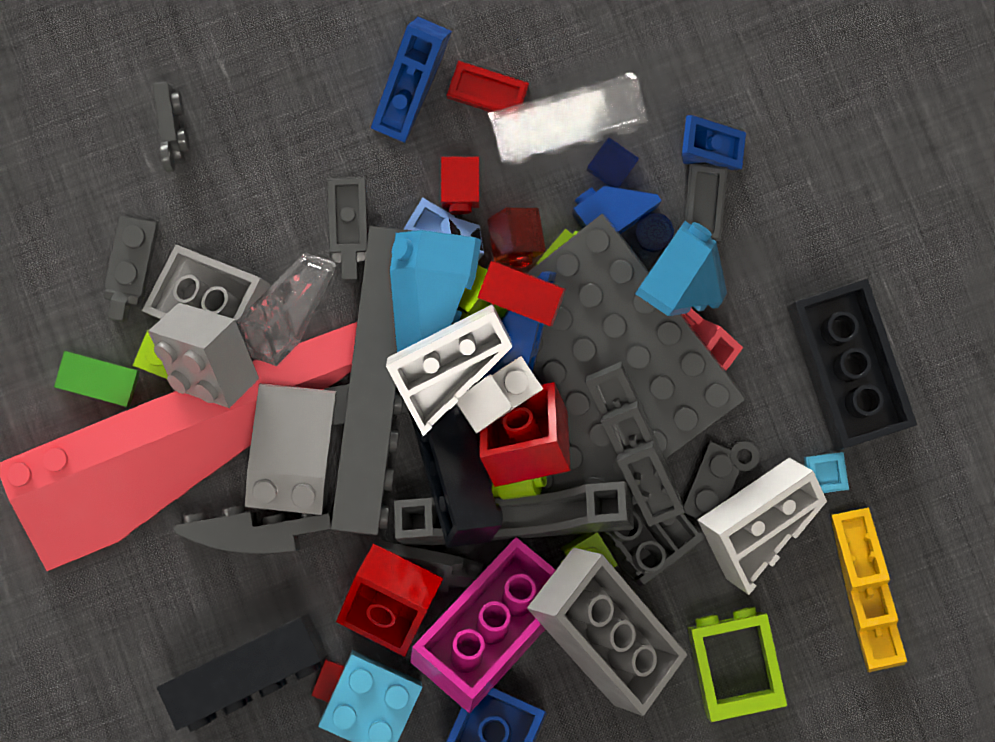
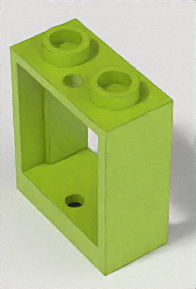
(746, 703)

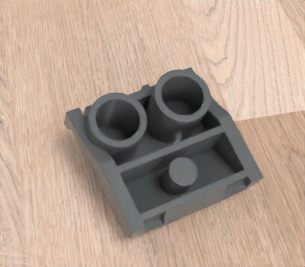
(663, 541)

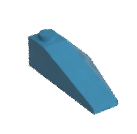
(686, 274)
(429, 281)

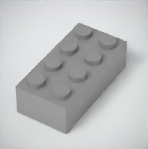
(607, 630)

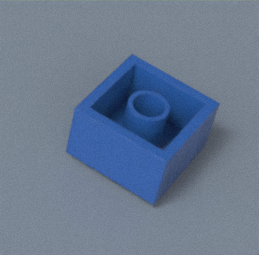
(498, 720)

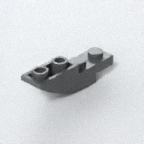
(241, 534)

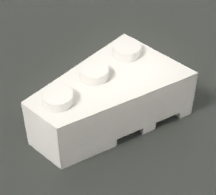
(447, 364)
(760, 520)

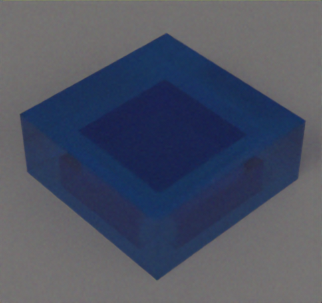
(612, 163)

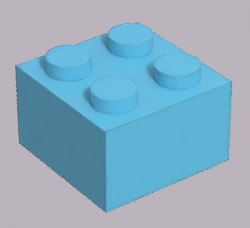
(370, 701)

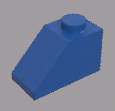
(619, 205)

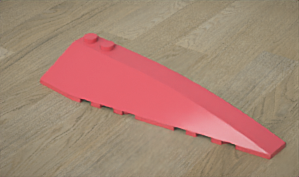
(129, 467)

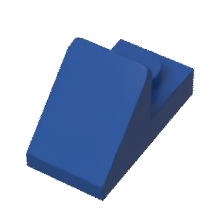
(712, 143)

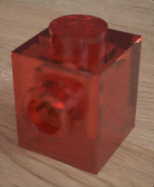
(516, 236)

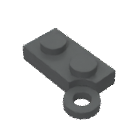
(173, 139)
(717, 477)

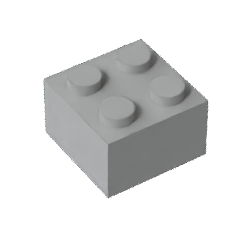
(203, 354)

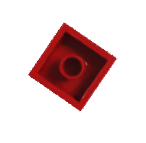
(528, 440)
(389, 599)

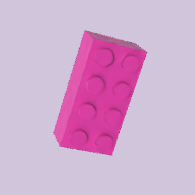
(485, 627)

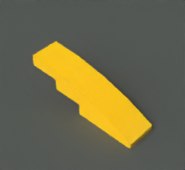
(868, 589)

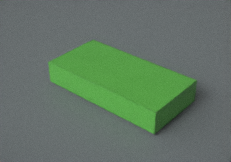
(96, 379)

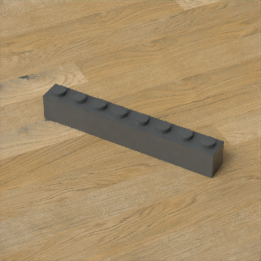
(370, 401)

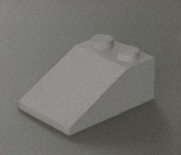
(204, 285)
(291, 449)

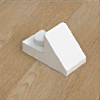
(498, 394)

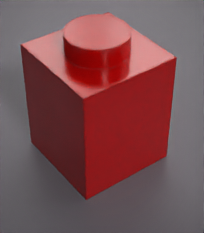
(460, 184)

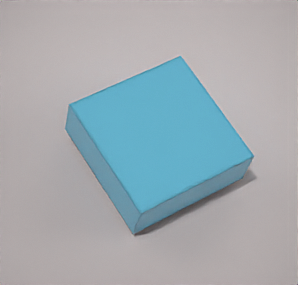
(829, 471)

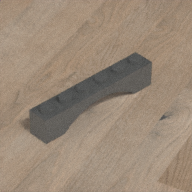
(565, 512)

